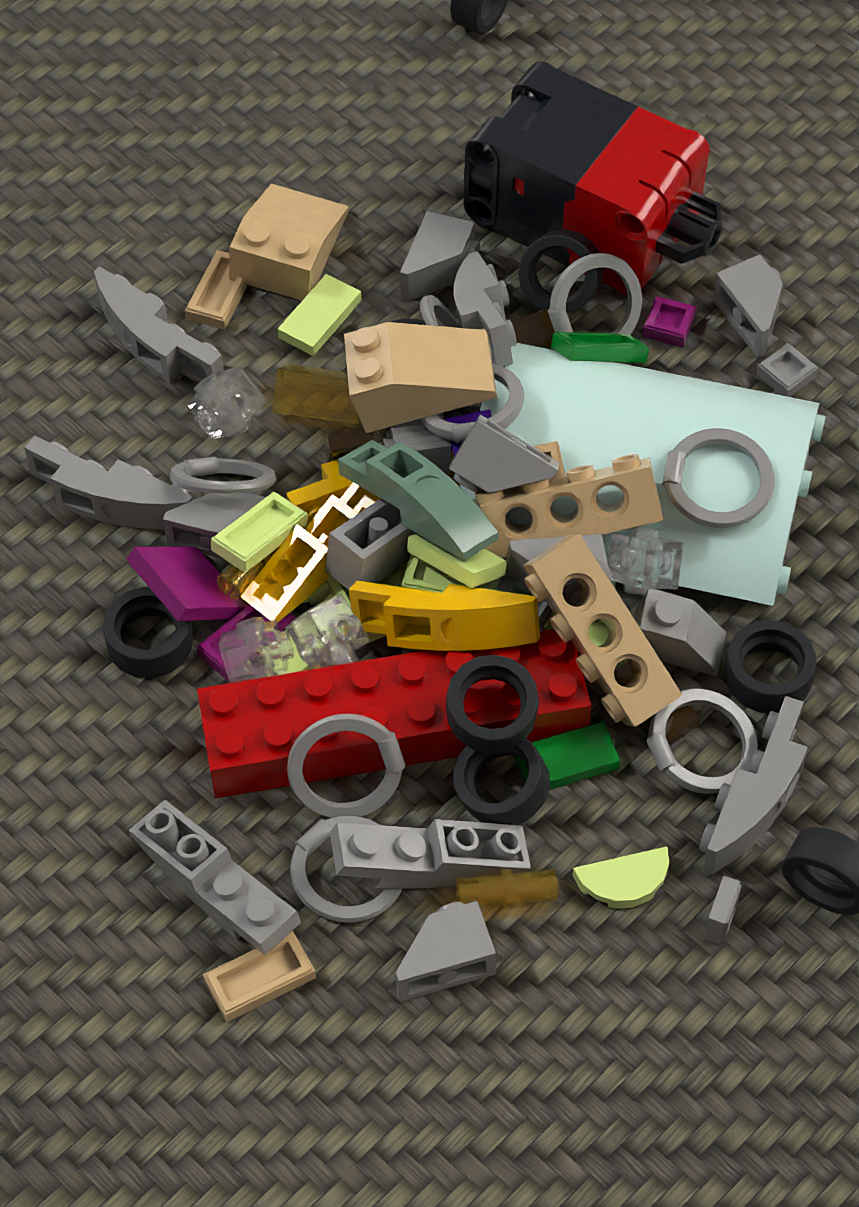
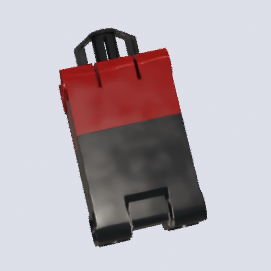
(594, 168)

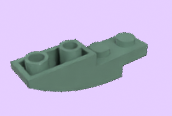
(424, 494)

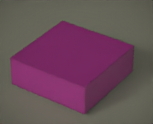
(669, 321)

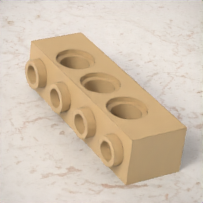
(636, 508)
(651, 684)

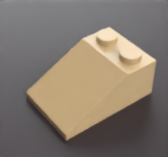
(285, 241)
(416, 371)

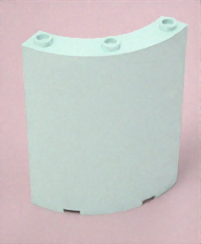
(625, 410)

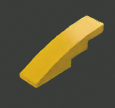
(300, 561)

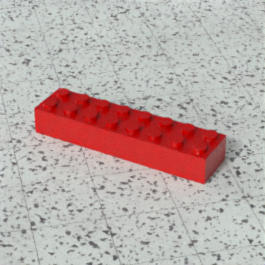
(258, 720)

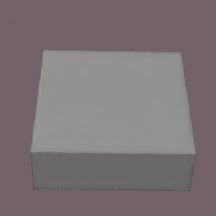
(787, 370)
(723, 910)

